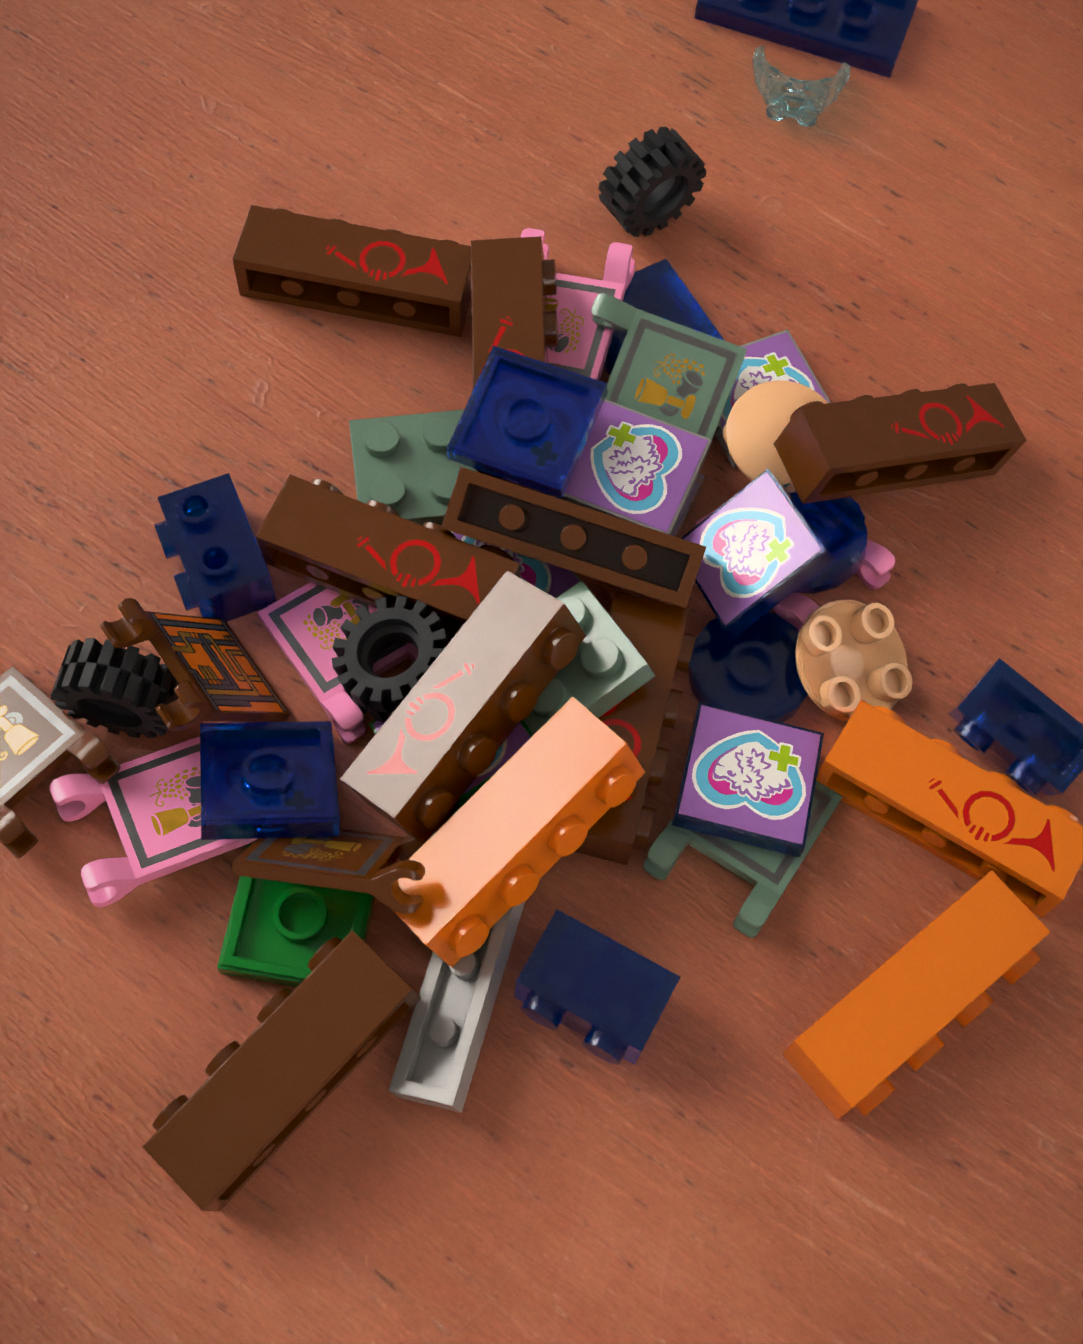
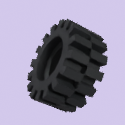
(652, 181)
(371, 638)
(114, 687)

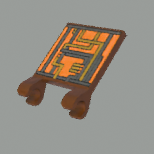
(208, 662)

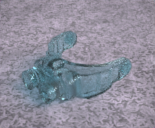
(795, 97)

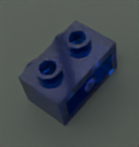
(217, 550)
(1022, 728)
(594, 989)

